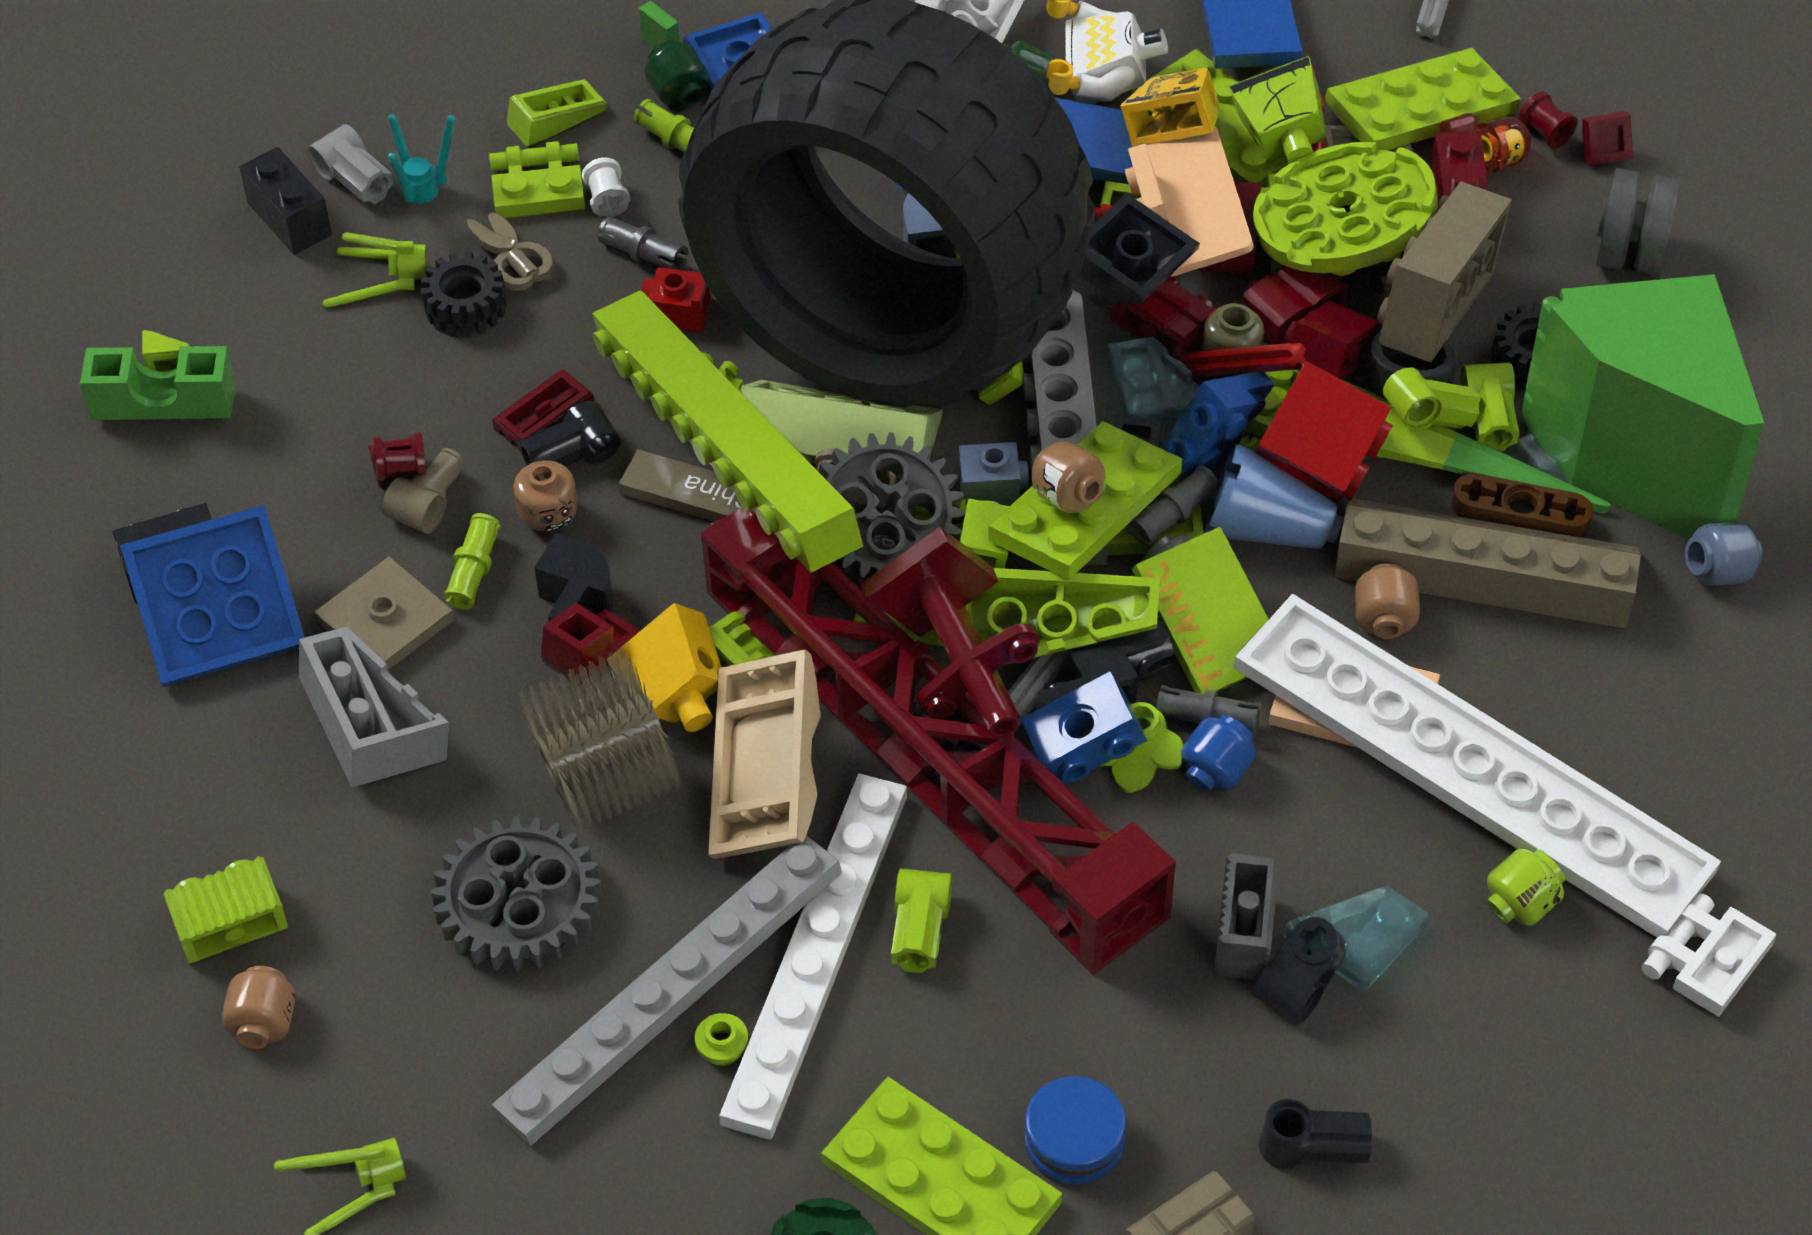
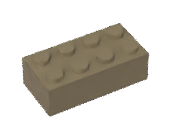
(1443, 271)

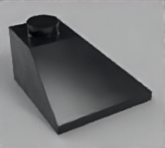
(1131, 254)

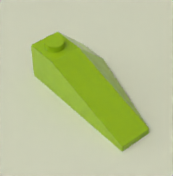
(1064, 610)

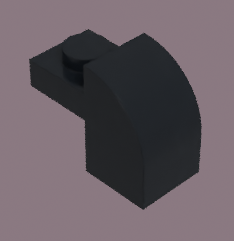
(573, 574)

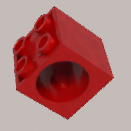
(1325, 433)

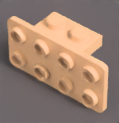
(1195, 191)

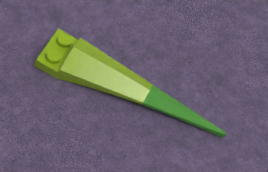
(1431, 446)

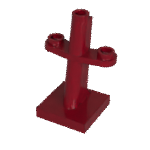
(930, 591)

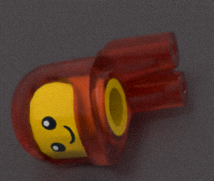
(1504, 139)

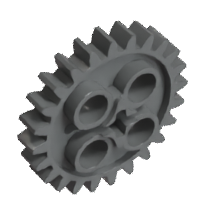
(918, 485)
(479, 876)

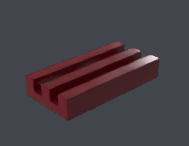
(546, 412)

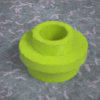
(721, 1051)

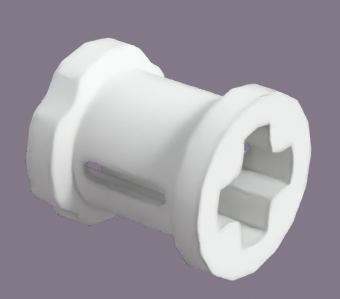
(603, 180)

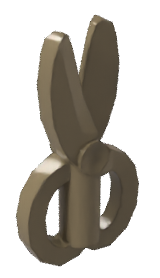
(511, 252)

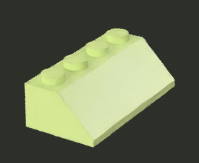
(828, 420)

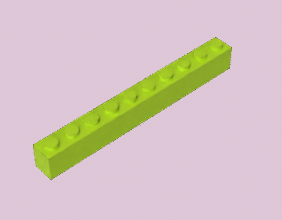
(727, 432)

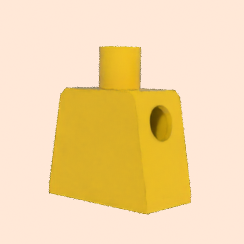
(676, 664)

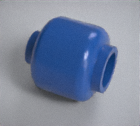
(1218, 753)

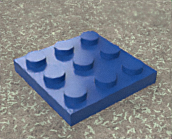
(213, 596)

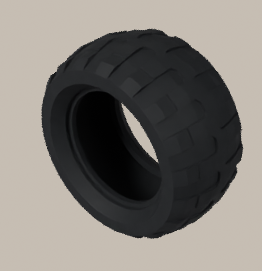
(946, 122)

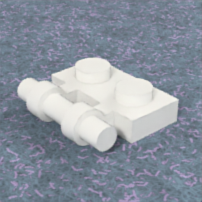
(1720, 964)

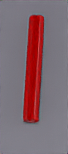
(1245, 360)

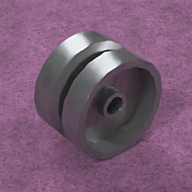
(1637, 222)

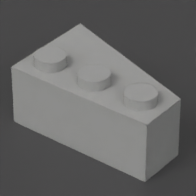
(365, 712)

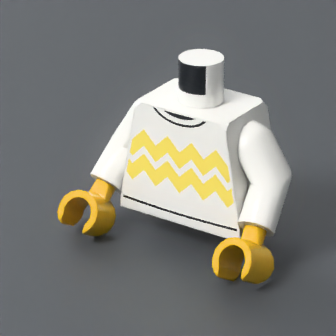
(1102, 52)

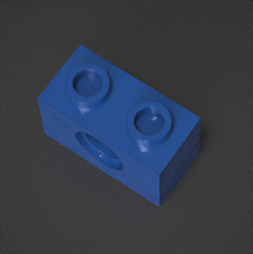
(1094, 706)

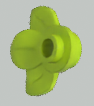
(1160, 751)

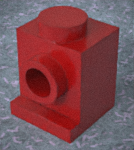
(680, 296)

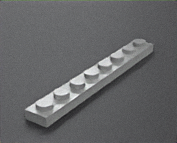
(665, 990)

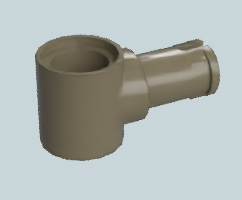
(422, 499)

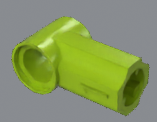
(1430, 402)
(1497, 419)
(920, 907)

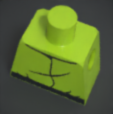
(1282, 110)

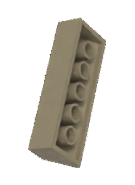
(1493, 562)

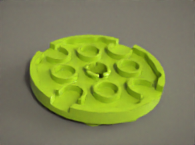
(1307, 229)

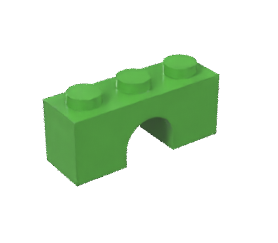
(124, 389)

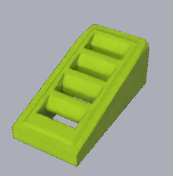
(538, 113)

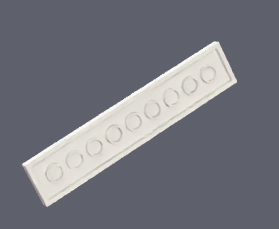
(1477, 765)

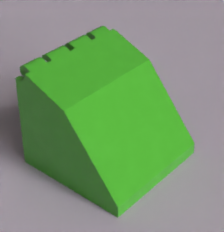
(1646, 399)

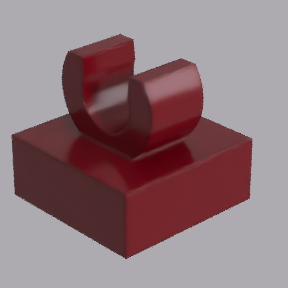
(1607, 138)

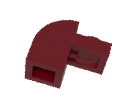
(582, 637)

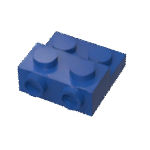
(1216, 419)

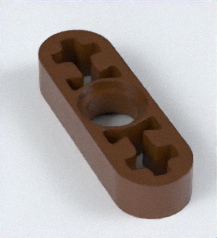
(1538, 496)

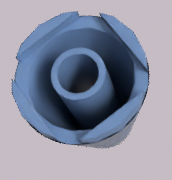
(1270, 505)

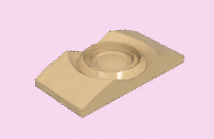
(763, 754)

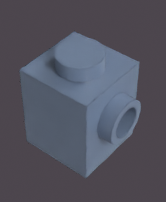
(992, 472)

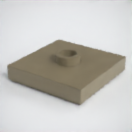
(387, 612)

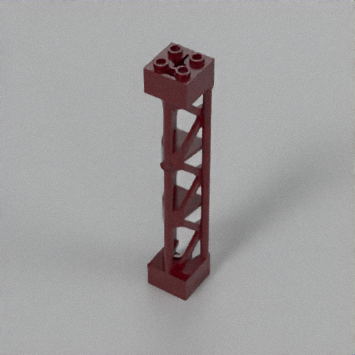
(1113, 891)

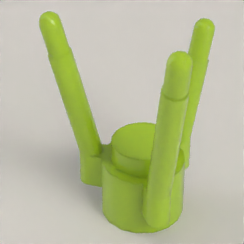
(404, 260)
(375, 1165)

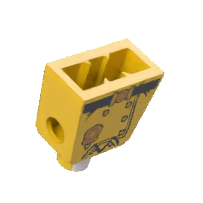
(1181, 107)

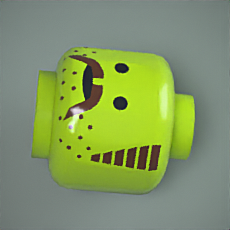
(1525, 887)

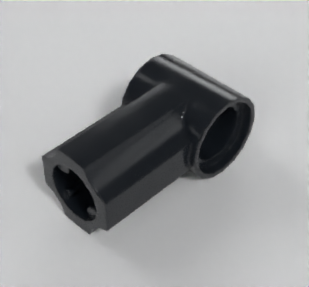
(581, 435)
(1318, 1134)

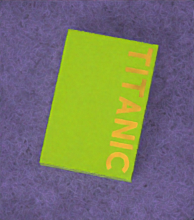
(1205, 608)

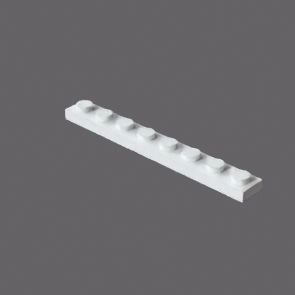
(812, 961)

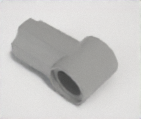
(346, 159)

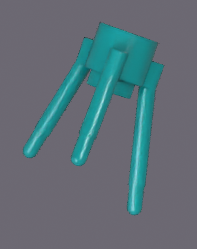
(416, 174)

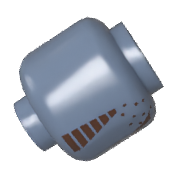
(1723, 554)

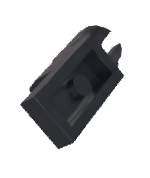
(1126, 657)

